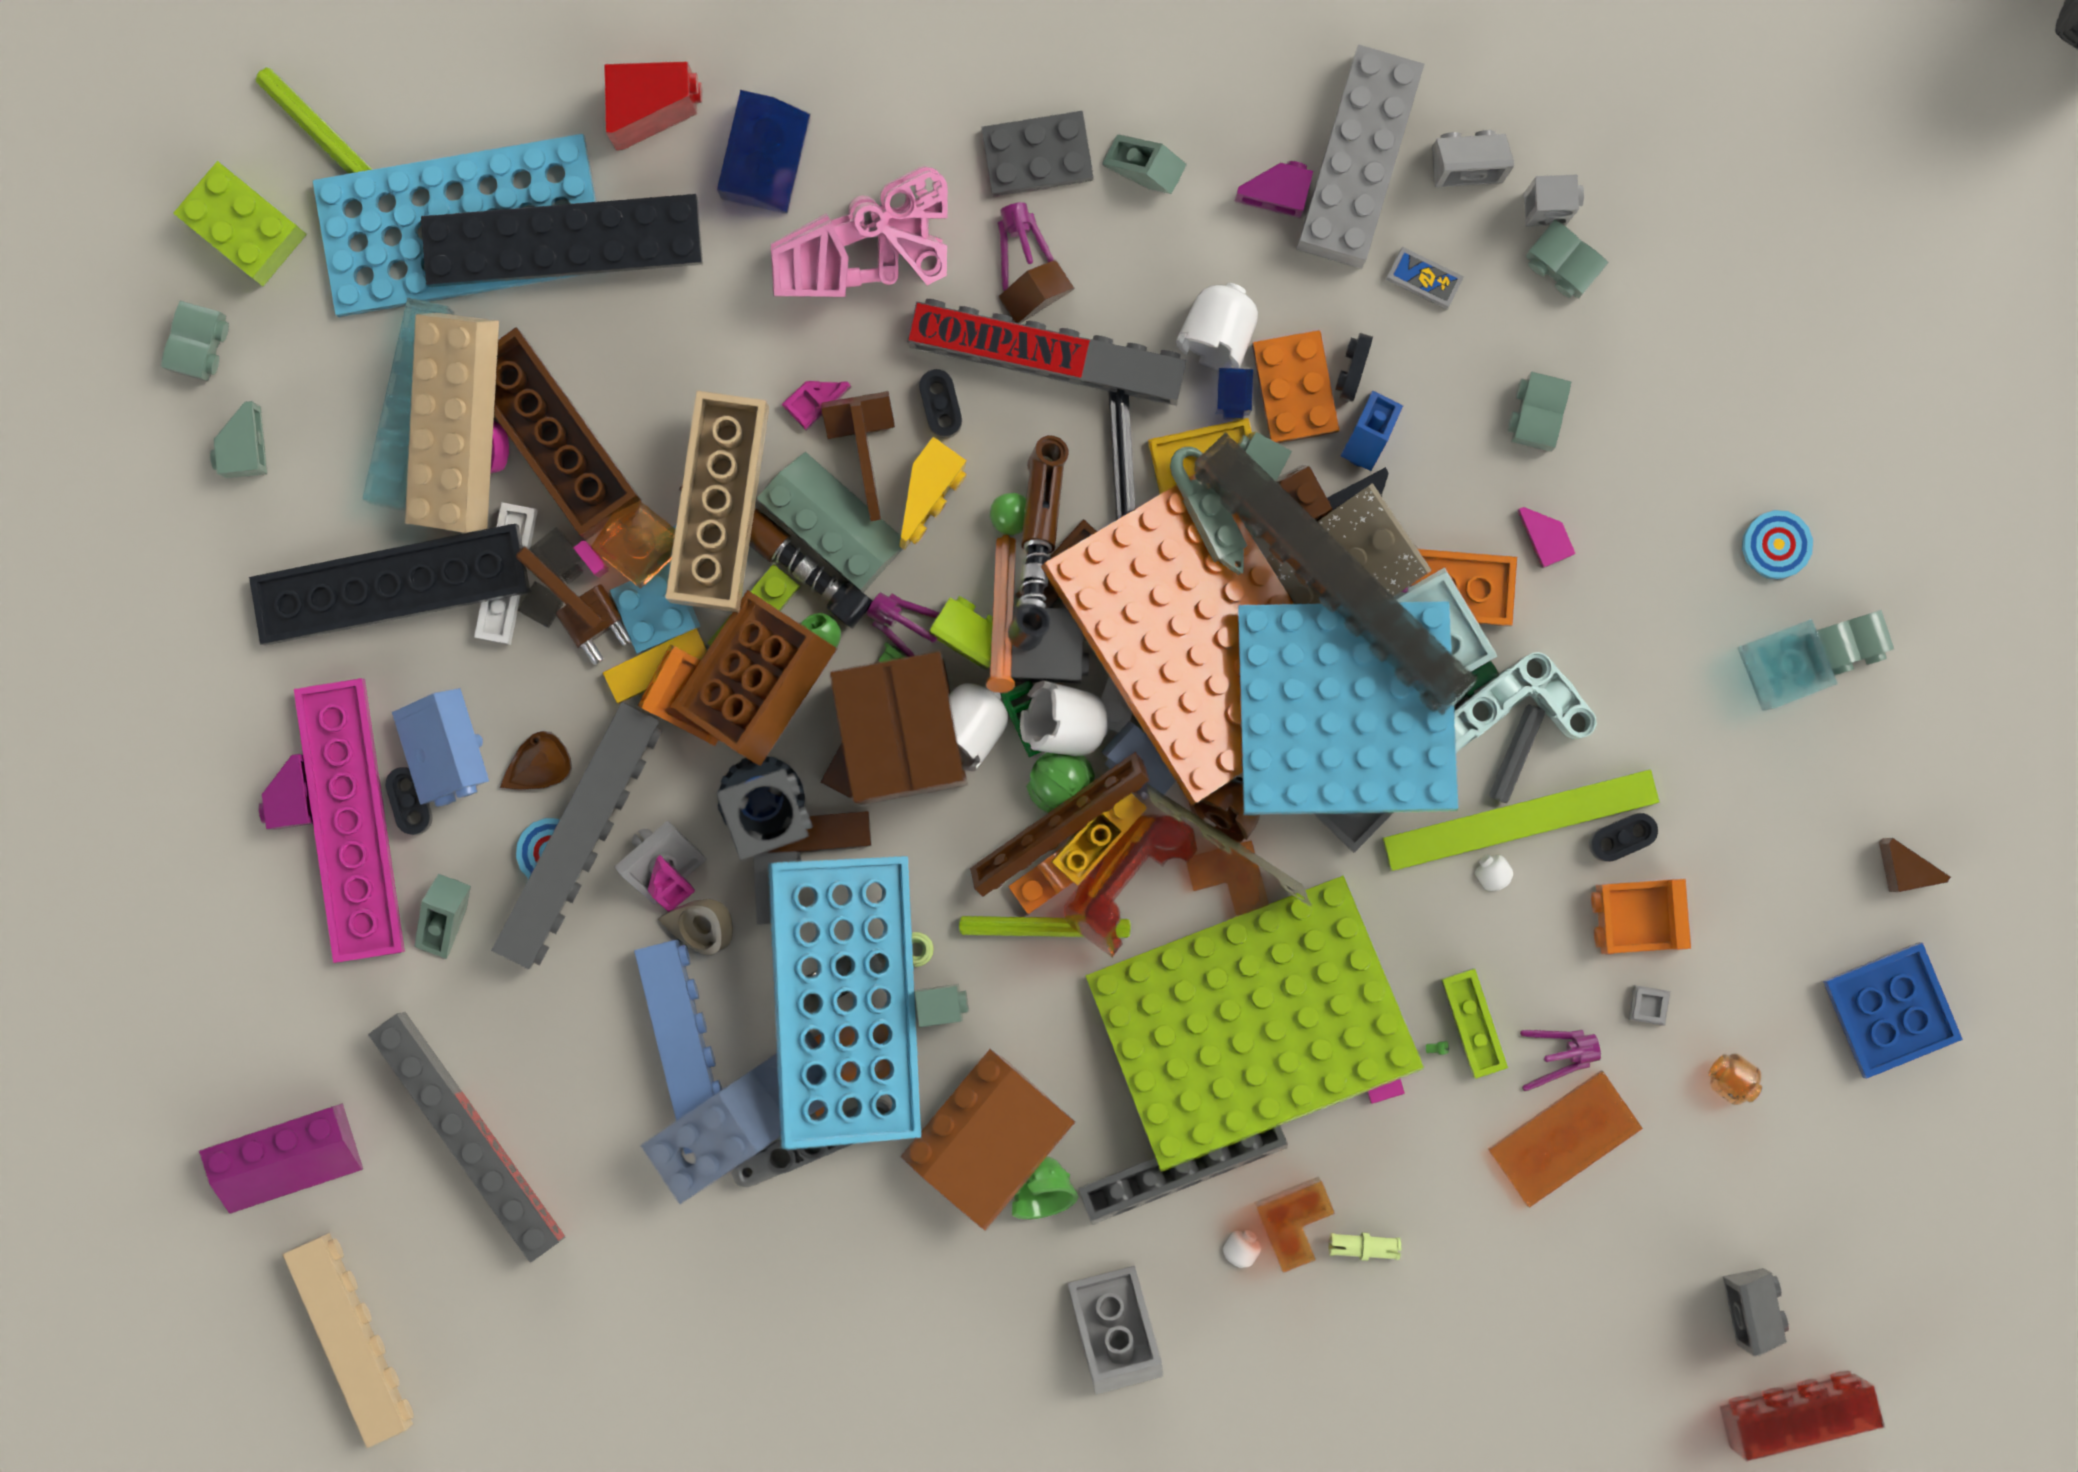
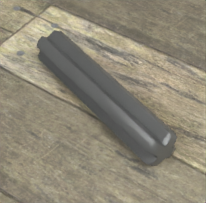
(1517, 753)

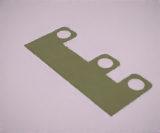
(1207, 829)

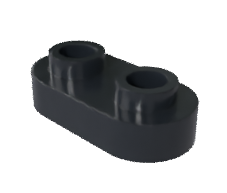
(1349, 380)
(940, 404)
(406, 802)
(1622, 837)

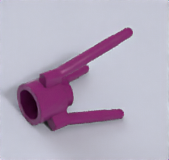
(1017, 221)
(885, 611)
(1580, 1050)

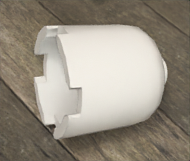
(1219, 326)
(1063, 720)
(978, 722)

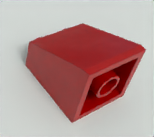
(648, 99)

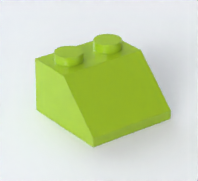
(964, 631)

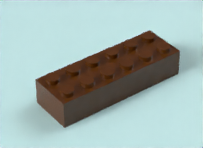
(556, 438)

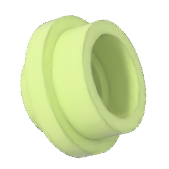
(928, 949)

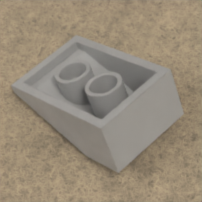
(1115, 1330)

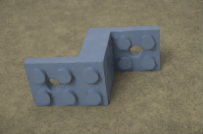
(724, 1129)

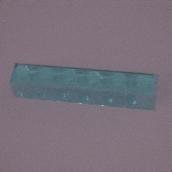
(389, 462)

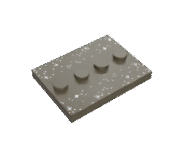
(1372, 538)

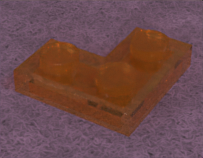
(1239, 873)

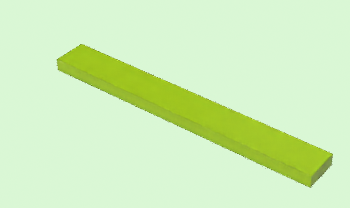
(1521, 820)

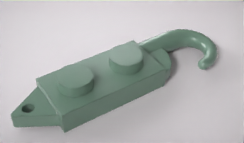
(1209, 516)

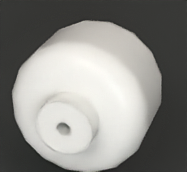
(1494, 872)
(1242, 1248)

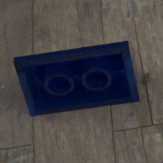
(763, 152)

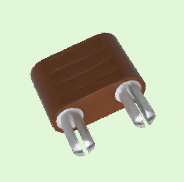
(582, 634)

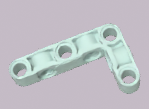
(1550, 692)

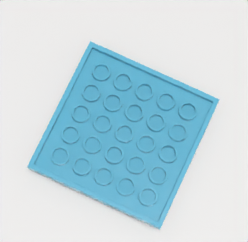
(1333, 722)

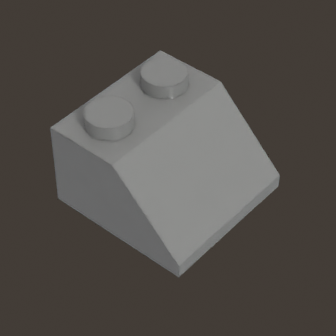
(1471, 159)

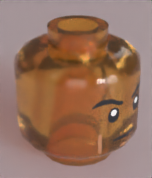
(1735, 1079)

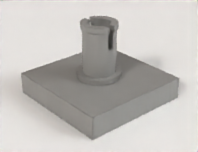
(668, 843)

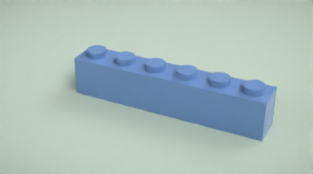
(678, 1026)

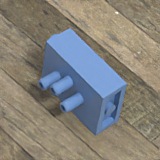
(441, 747)

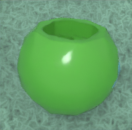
(1008, 513)
(824, 627)

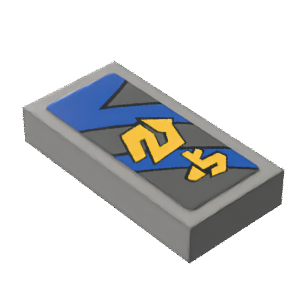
(1424, 278)

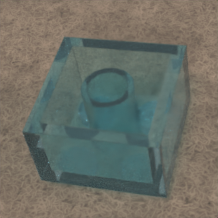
(1787, 665)

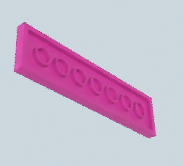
(349, 820)

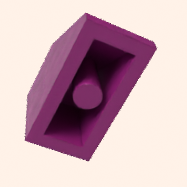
(1278, 189)
(287, 797)

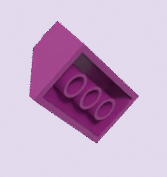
(282, 1159)

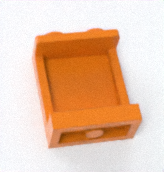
(665, 687)
(1641, 916)

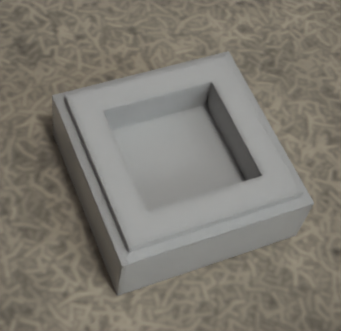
(1649, 1005)

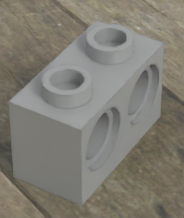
(1552, 199)

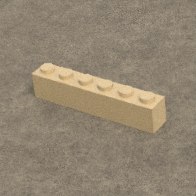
(349, 1340)

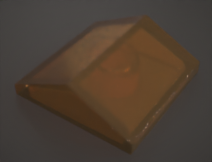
(636, 543)

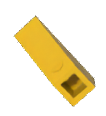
(931, 478)
(1094, 841)

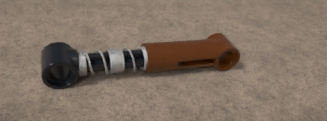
(1038, 539)
(773, 543)

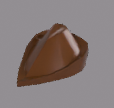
(538, 764)

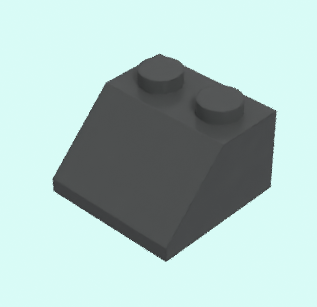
(1756, 1310)

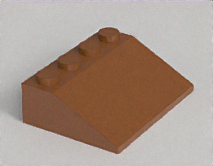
(754, 678)
(987, 1139)

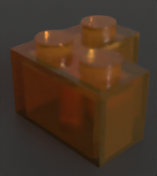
(1286, 1215)

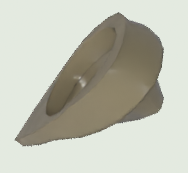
(701, 924)

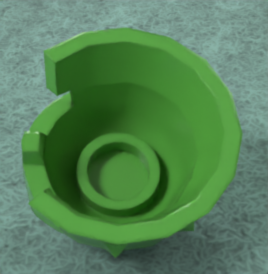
(1058, 778)
(1045, 1192)

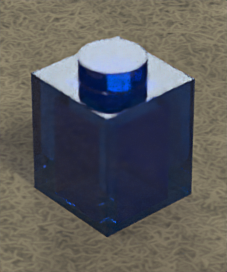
(1234, 393)

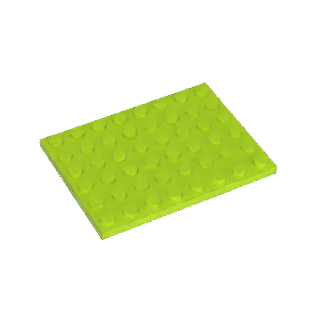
(1253, 1023)

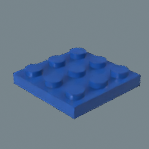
(1892, 1010)

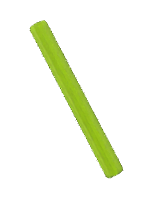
(310, 121)
(1027, 926)

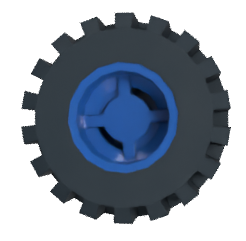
(764, 810)

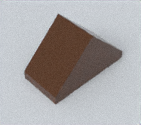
(1035, 291)
(1907, 869)

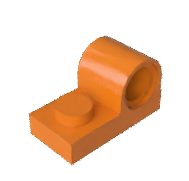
(1039, 884)

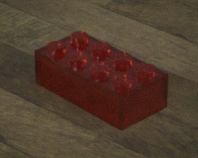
(1801, 1415)

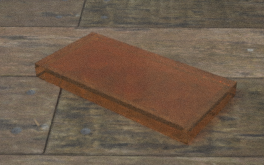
(1565, 1138)

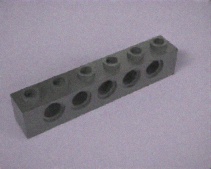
(1147, 1183)

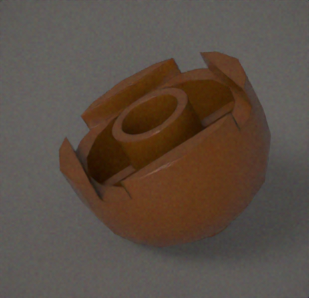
(1226, 810)

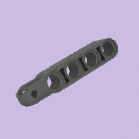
(765, 1168)

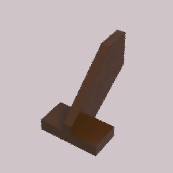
(857, 417)

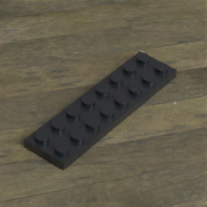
(561, 240)
(389, 584)

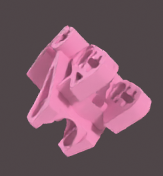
(814, 256)

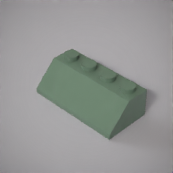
(831, 521)

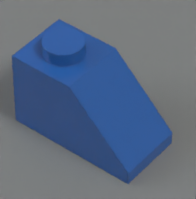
(1371, 431)

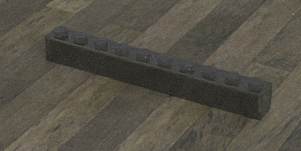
(1334, 574)

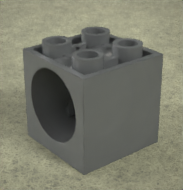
(1058, 654)
(735, 799)

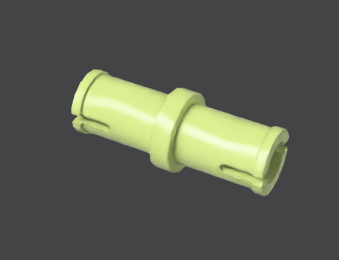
(1364, 1246)

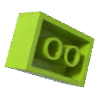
(240, 223)

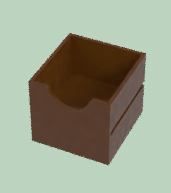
(898, 728)

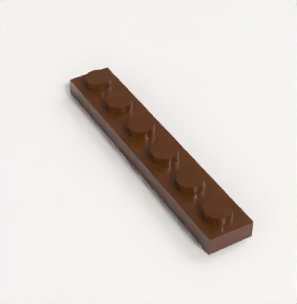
(1059, 824)

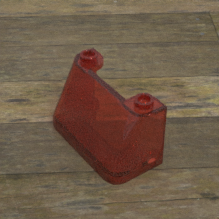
(1092, 904)

